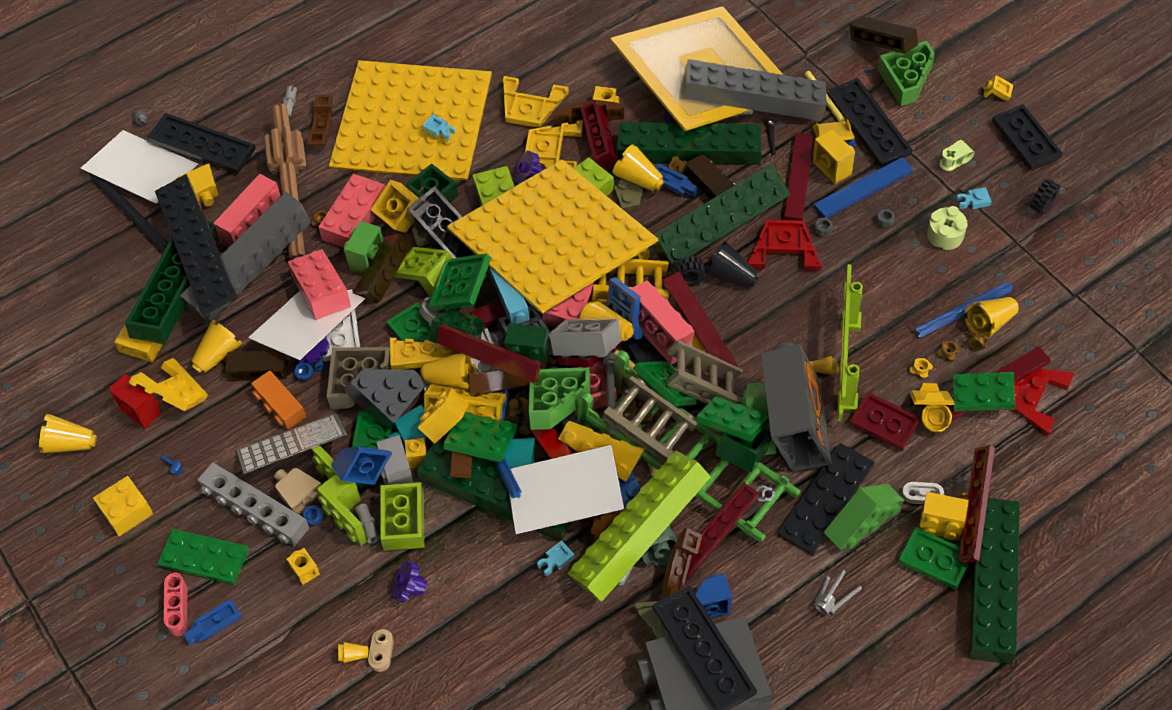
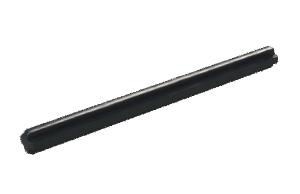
(131, 212)

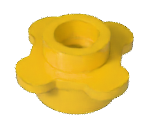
(921, 363)

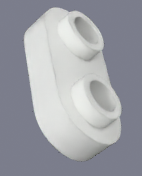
(920, 490)

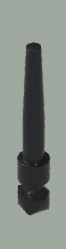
(770, 128)

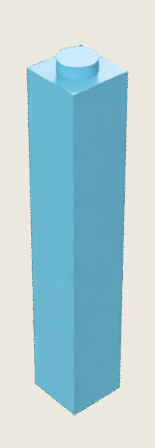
(511, 300)

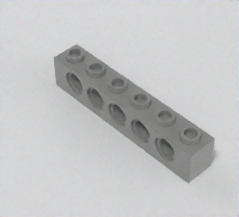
(216, 476)

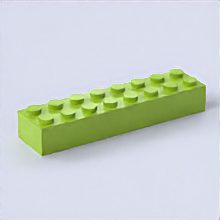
(639, 525)

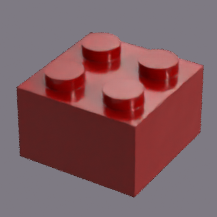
(135, 401)

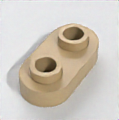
(382, 649)

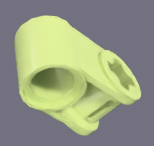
(956, 155)

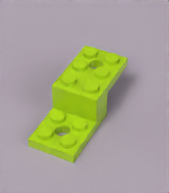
(424, 266)
(338, 497)

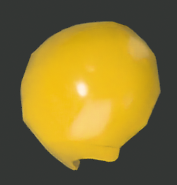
(936, 417)

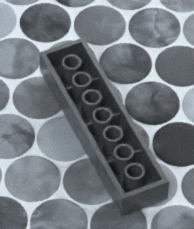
(754, 90)
(257, 248)

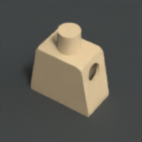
(296, 489)

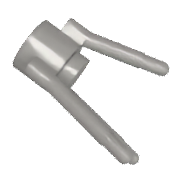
(825, 602)

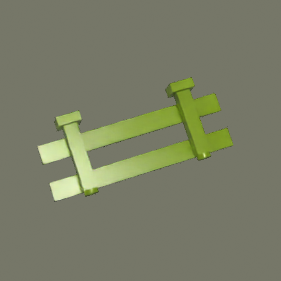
(849, 322)

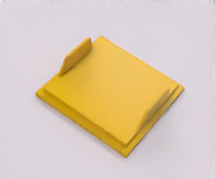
(842, 128)
(930, 395)

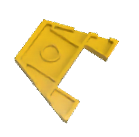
(530, 109)
(548, 142)
(178, 390)

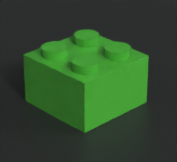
(362, 246)

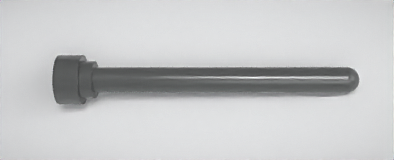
(608, 363)

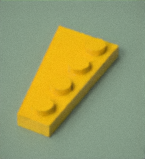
(413, 354)
(584, 439)

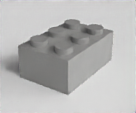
(585, 337)

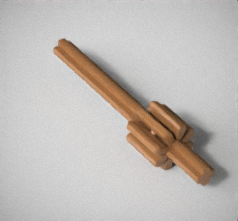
(286, 155)

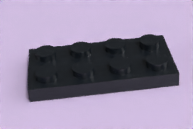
(1027, 137)

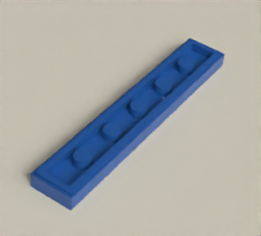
(863, 188)

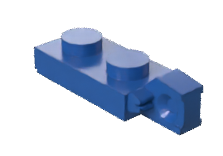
(676, 182)
(212, 622)

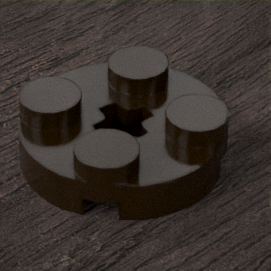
(513, 415)

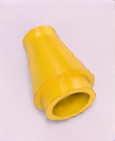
(825, 365)
(351, 652)

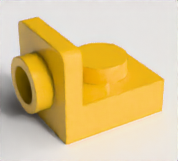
(998, 87)

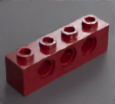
(599, 135)

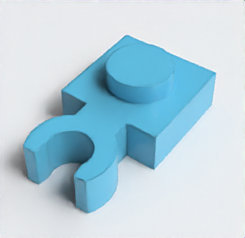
(438, 126)
(976, 198)
(557, 556)

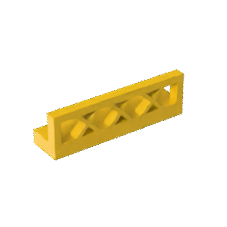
(480, 403)

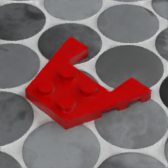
(785, 238)
(1030, 390)

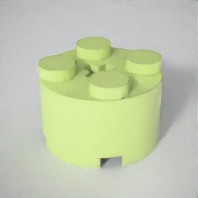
(947, 228)

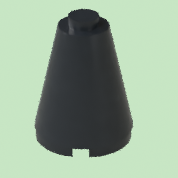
(731, 267)

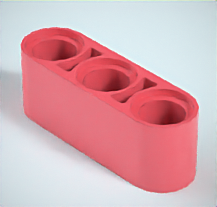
(178, 612)

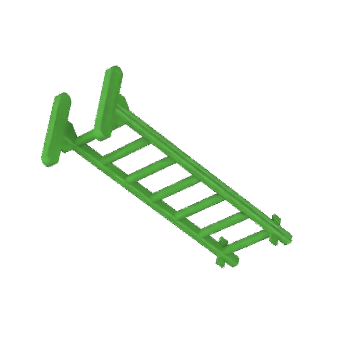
(622, 374)

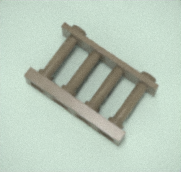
(693, 384)
(631, 427)

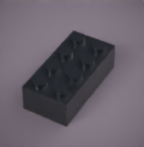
(431, 217)

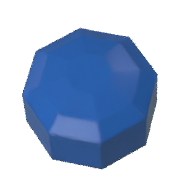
(304, 371)
(313, 515)

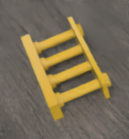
(637, 267)

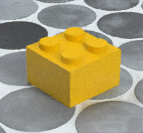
(833, 156)
(393, 205)
(443, 415)
(123, 505)
(943, 515)

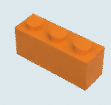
(278, 400)

